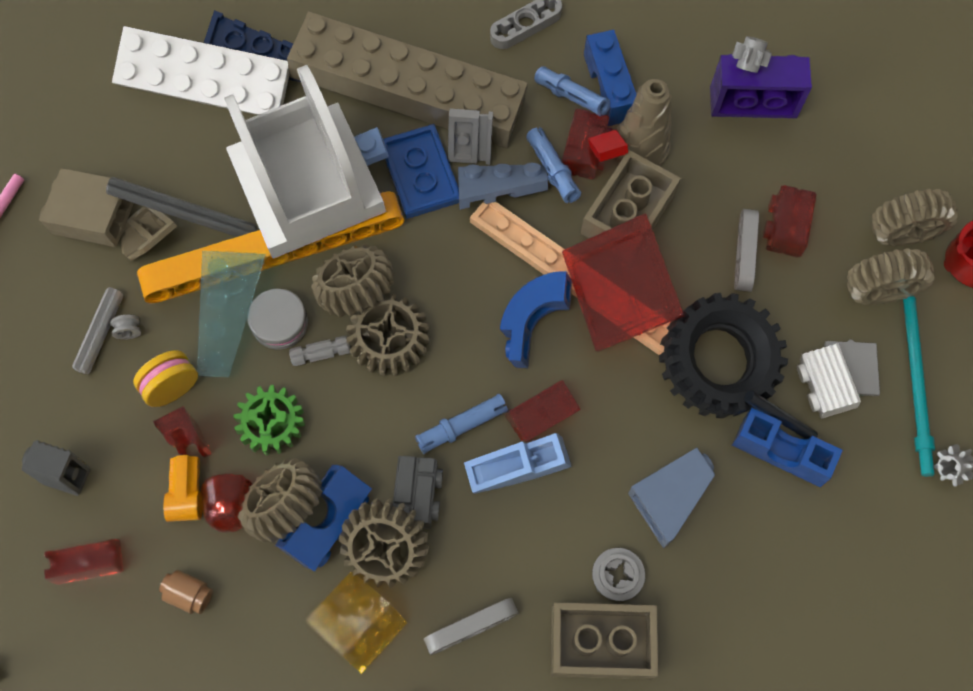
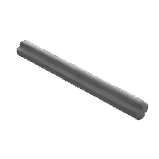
(178, 208)

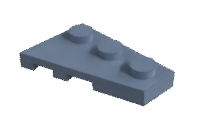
(492, 181)

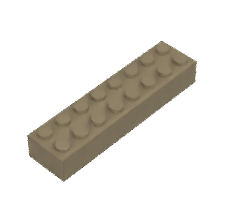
(403, 76)

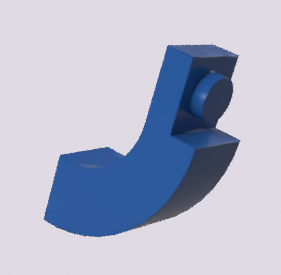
(527, 307)

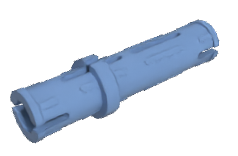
(563, 87)
(558, 173)
(463, 422)

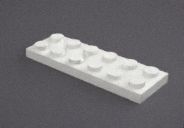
(199, 71)

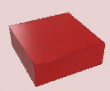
(608, 145)

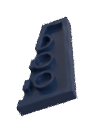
(238, 36)

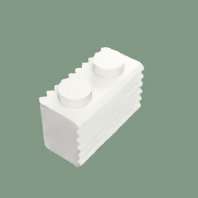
(828, 381)

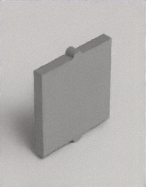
(862, 365)

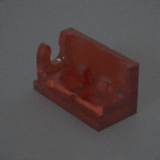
(542, 411)
(181, 431)
(84, 562)

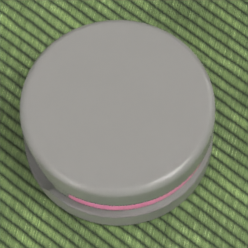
(277, 319)

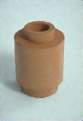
(185, 592)

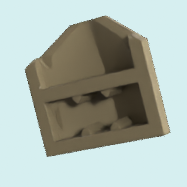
(144, 231)

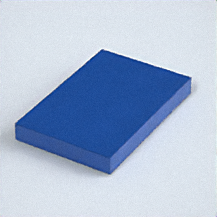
(421, 171)

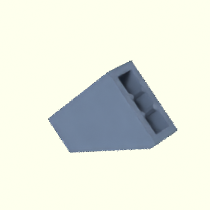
(672, 493)

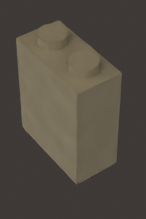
(84, 210)

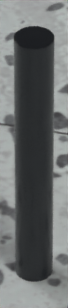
(774, 411)

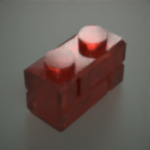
(577, 151)
(790, 221)

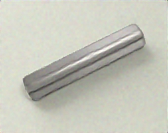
(97, 331)

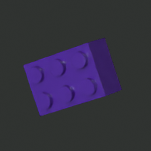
(769, 93)

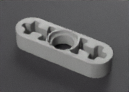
(519, 32)
(746, 250)
(471, 626)

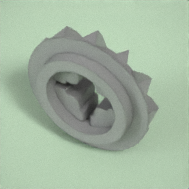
(632, 568)

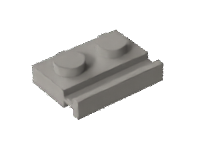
(469, 136)

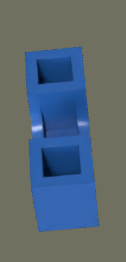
(608, 65)
(805, 458)
(312, 544)

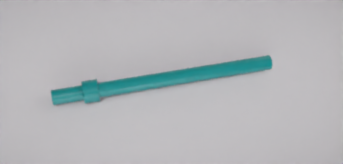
(924, 441)

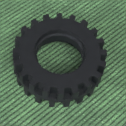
(753, 334)

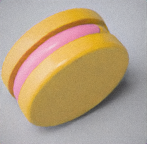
(165, 378)

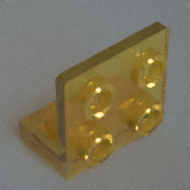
(356, 621)

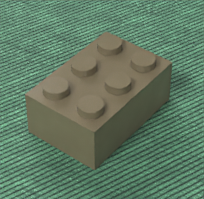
(631, 191)
(604, 641)

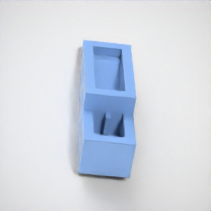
(517, 463)

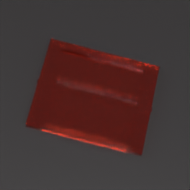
(622, 283)

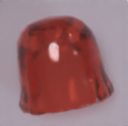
(223, 501)

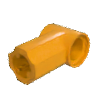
(184, 498)

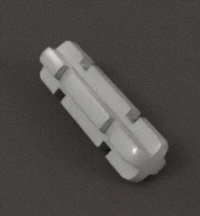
(319, 350)

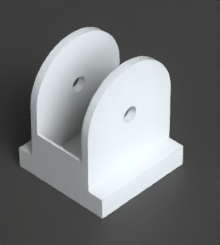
(302, 170)

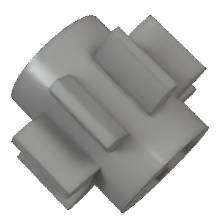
(752, 54)
(955, 465)

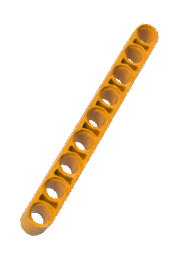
(182, 272)

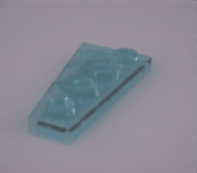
(225, 300)

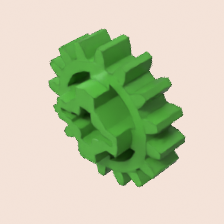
(256, 418)

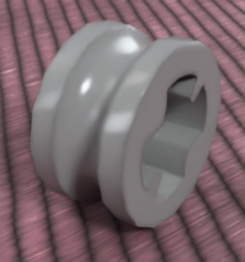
(125, 327)

